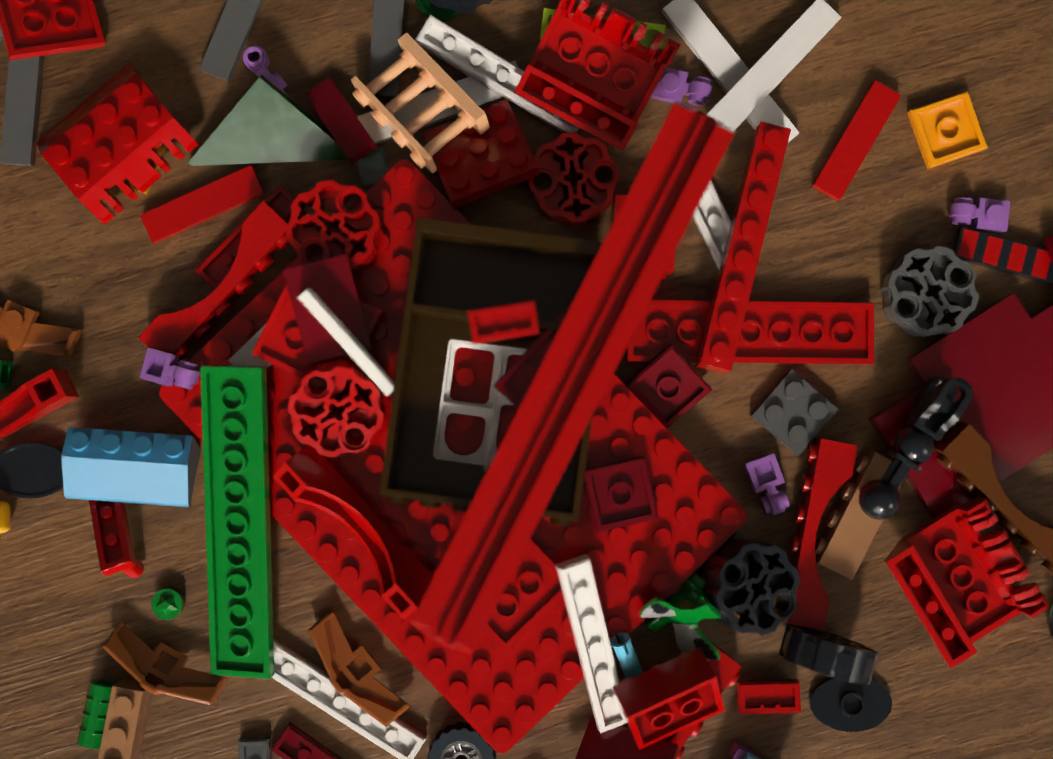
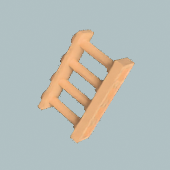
(430, 76)

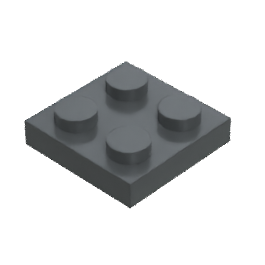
(794, 412)

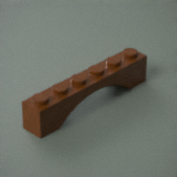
(971, 460)

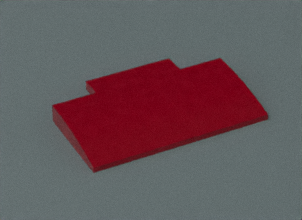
(1011, 375)

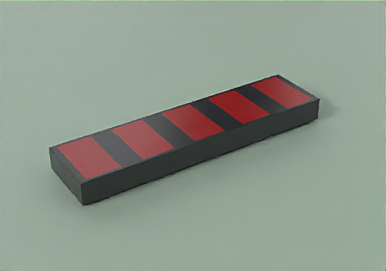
(1003, 255)

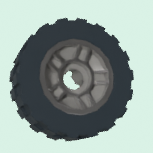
(460, 740)

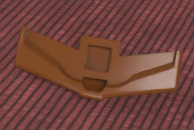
(22, 332)
(163, 669)
(354, 671)

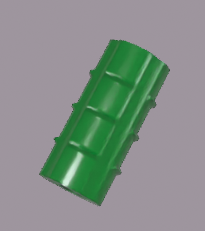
(95, 713)

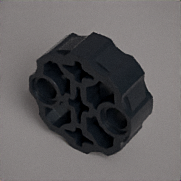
(752, 602)
(828, 654)

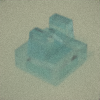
(373, 166)

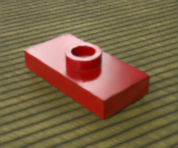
(503, 322)
(768, 696)

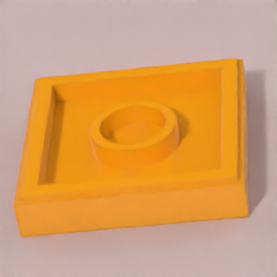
(947, 130)

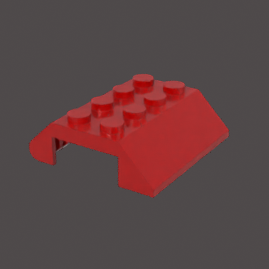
(596, 70)
(111, 141)
(963, 578)

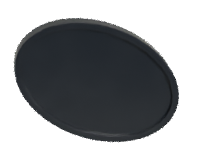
(31, 470)
(850, 705)

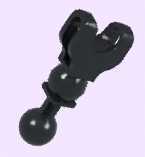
(914, 445)

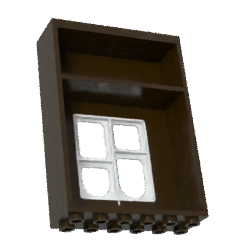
(455, 272)

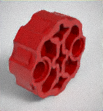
(599, 192)
(337, 196)
(314, 405)

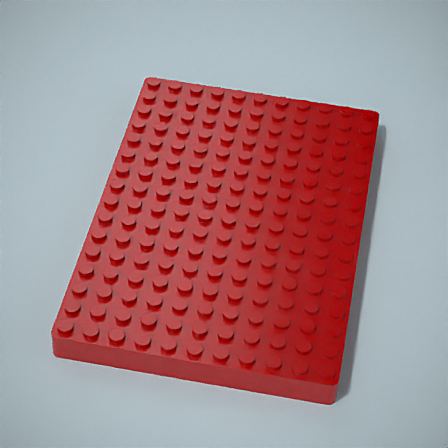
(631, 564)

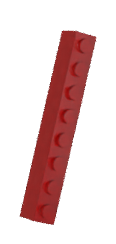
(743, 248)

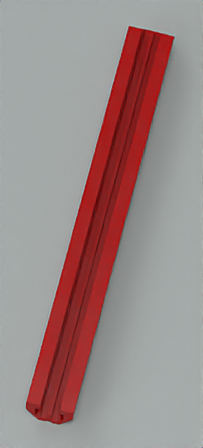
(572, 378)

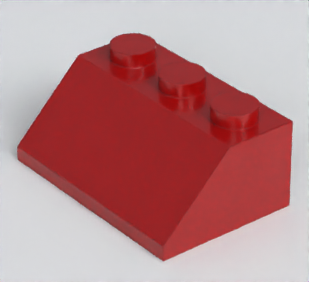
(669, 697)

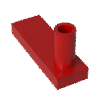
(114, 539)

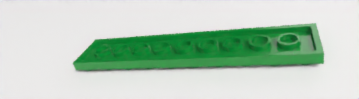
(237, 520)

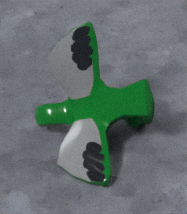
(684, 613)

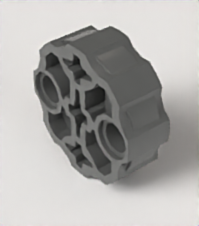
(924, 311)

